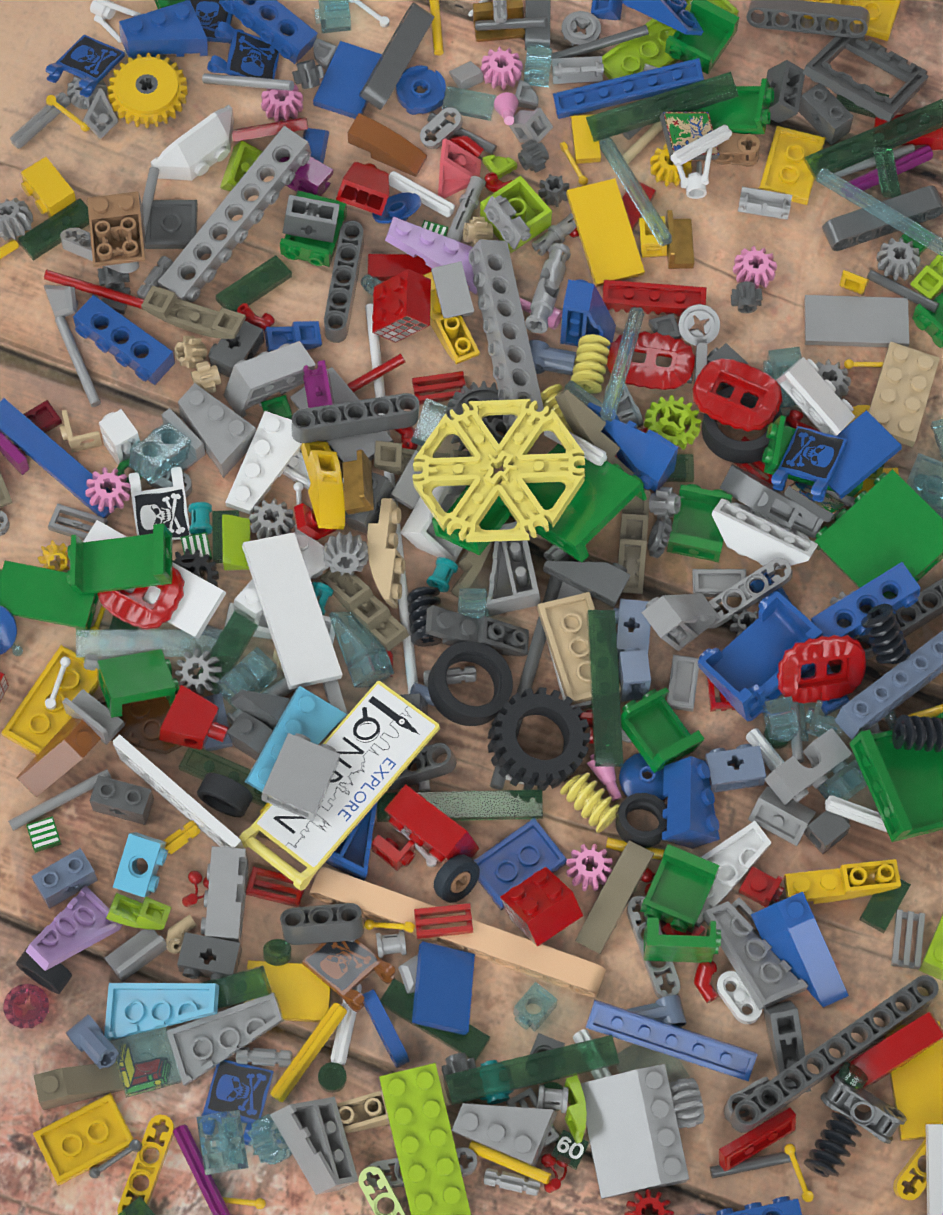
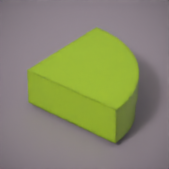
(499, 165)

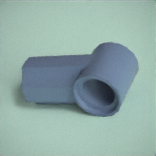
(551, 359)
(665, 1009)
(89, 1038)

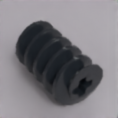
(419, 601)
(885, 635)
(918, 733)
(832, 1146)

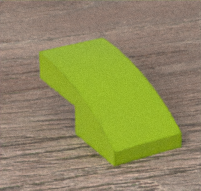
(930, 279)
(143, 915)
(576, 1112)

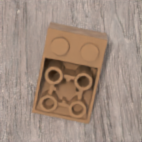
(116, 229)

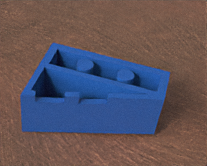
(164, 31)
(584, 314)
(689, 804)
(354, 851)

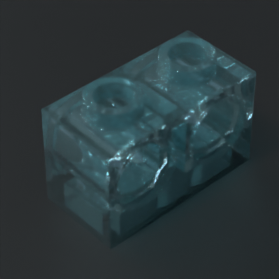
(159, 452)
(250, 674)

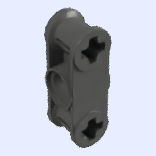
(880, 1120)

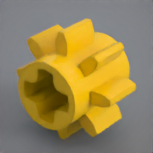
(48, 557)

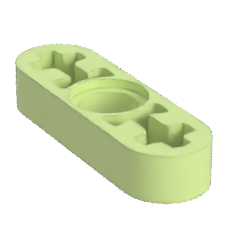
(381, 1182)

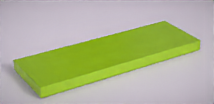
(632, 55)

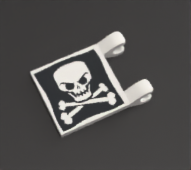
(160, 506)

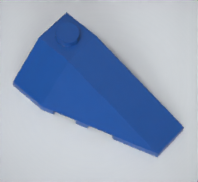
(669, 13)
(645, 454)
(798, 940)

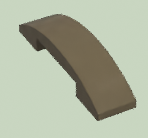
(191, 316)
(394, 458)

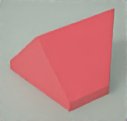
(456, 168)

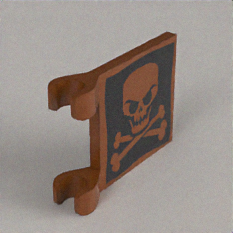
(346, 965)

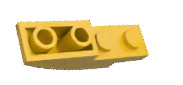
(451, 331)
(326, 485)
(844, 882)

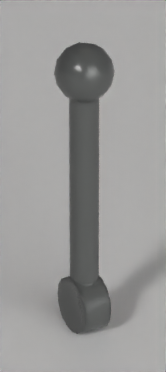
(135, 1145)

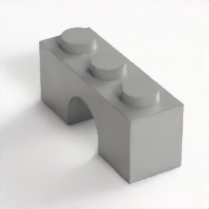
(792, 779)

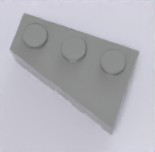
(265, 375)
(220, 429)
(680, 617)
(225, 894)
(318, 1143)

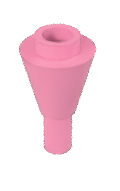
(506, 105)
(607, 778)

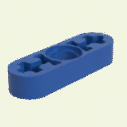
(385, 1029)

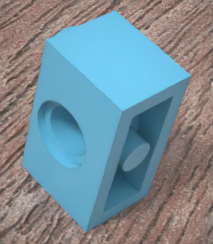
(128, 875)

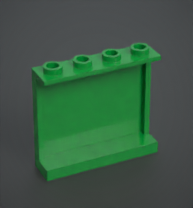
(595, 504)
(883, 530)
(902, 784)

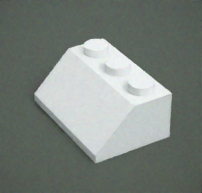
(816, 397)
(420, 529)

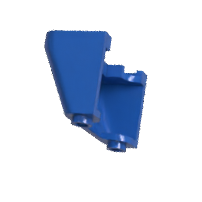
(749, 664)

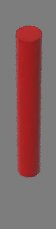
(376, 373)

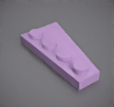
(430, 246)
(73, 930)

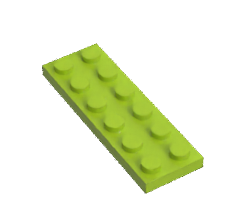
(424, 1142)

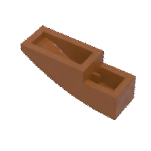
(386, 145)

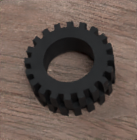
(521, 765)

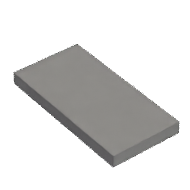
(856, 321)
(346, 446)

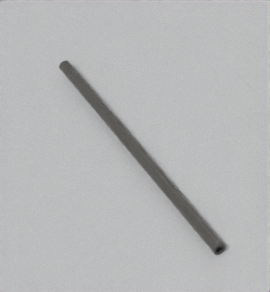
(531, 664)

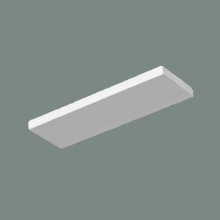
(199, 596)
(292, 611)
(175, 795)

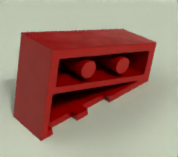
(429, 826)

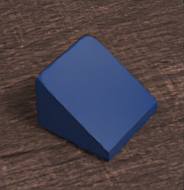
(607, 9)

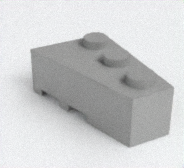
(512, 577)
(506, 1129)

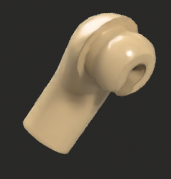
(176, 934)

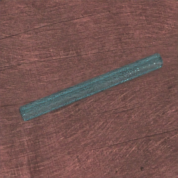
(635, 191)
(881, 210)
(622, 364)

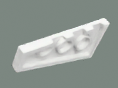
(264, 462)
(314, 560)
(735, 859)

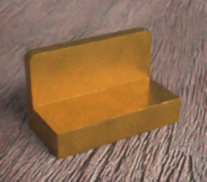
(485, 11)
(680, 250)
(358, 484)

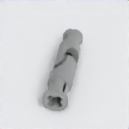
(547, 288)

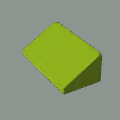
(240, 161)
(235, 532)

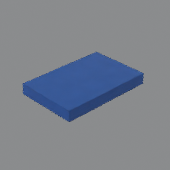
(345, 80)
(865, 452)
(517, 859)
(443, 988)

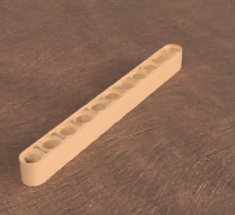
(484, 942)

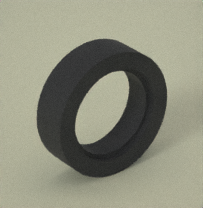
(730, 449)
(486, 658)

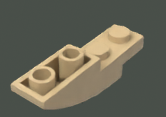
(383, 557)
(370, 1111)

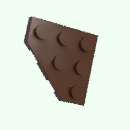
(143, 724)

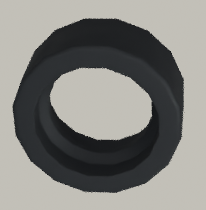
(224, 795)
(646, 802)
(52, 979)

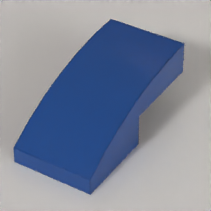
(304, 331)

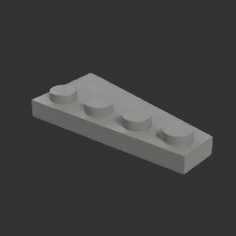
(757, 966)
(215, 1038)

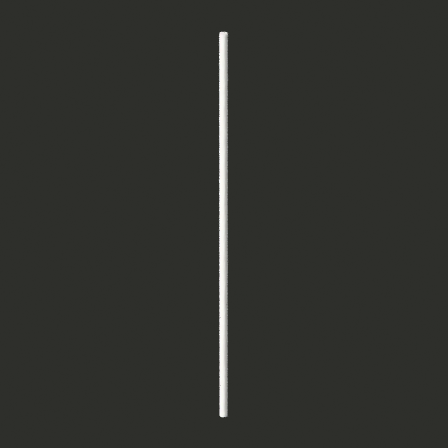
(408, 646)

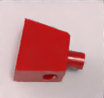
(365, 188)
(191, 721)

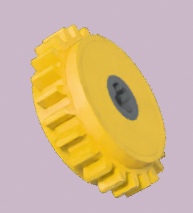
(147, 90)

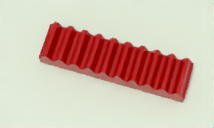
(651, 296)

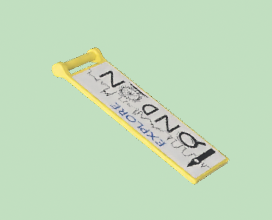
(374, 750)

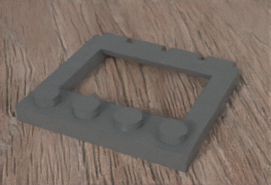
(861, 94)

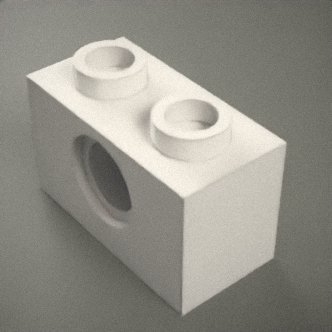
(118, 435)

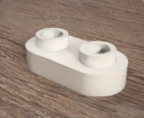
(737, 999)

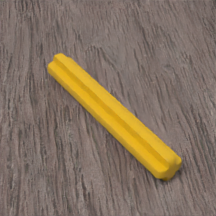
(308, 1052)

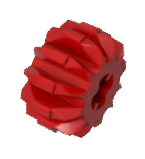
(641, 1204)

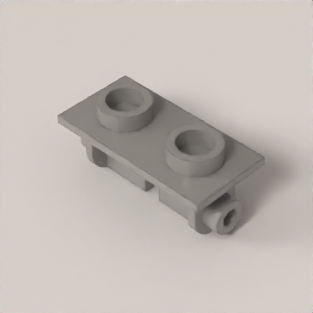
(577, 70)
(765, 203)
(499, 212)

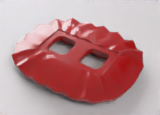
(648, 373)
(744, 380)
(139, 613)
(822, 685)

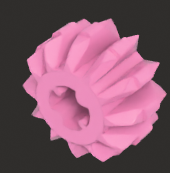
(501, 68)
(282, 103)
(746, 266)
(117, 486)
(578, 864)

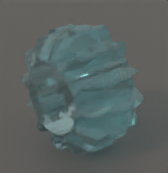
(268, 1141)

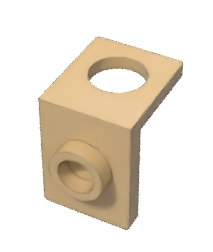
(75, 442)

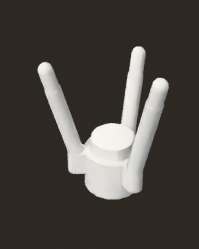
(106, 10)
(696, 181)

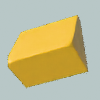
(853, 282)

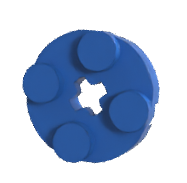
(420, 102)

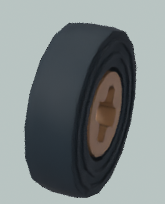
(456, 878)

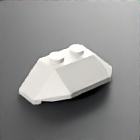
(197, 148)
(759, 536)

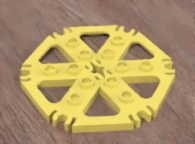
(487, 455)

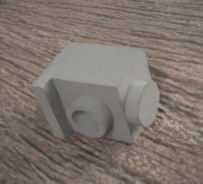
(530, 125)

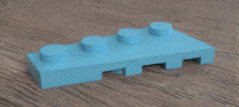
(303, 715)
(151, 1006)

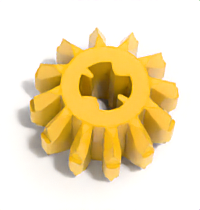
(664, 168)

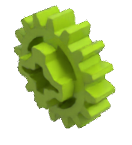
(673, 421)

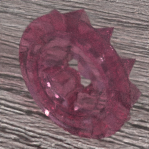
(20, 995)

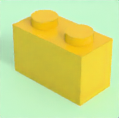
(47, 187)

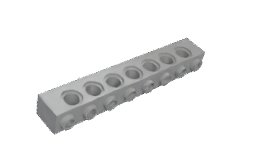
(284, 144)
(504, 324)

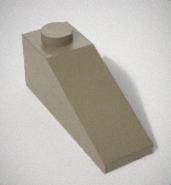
(76, 1084)

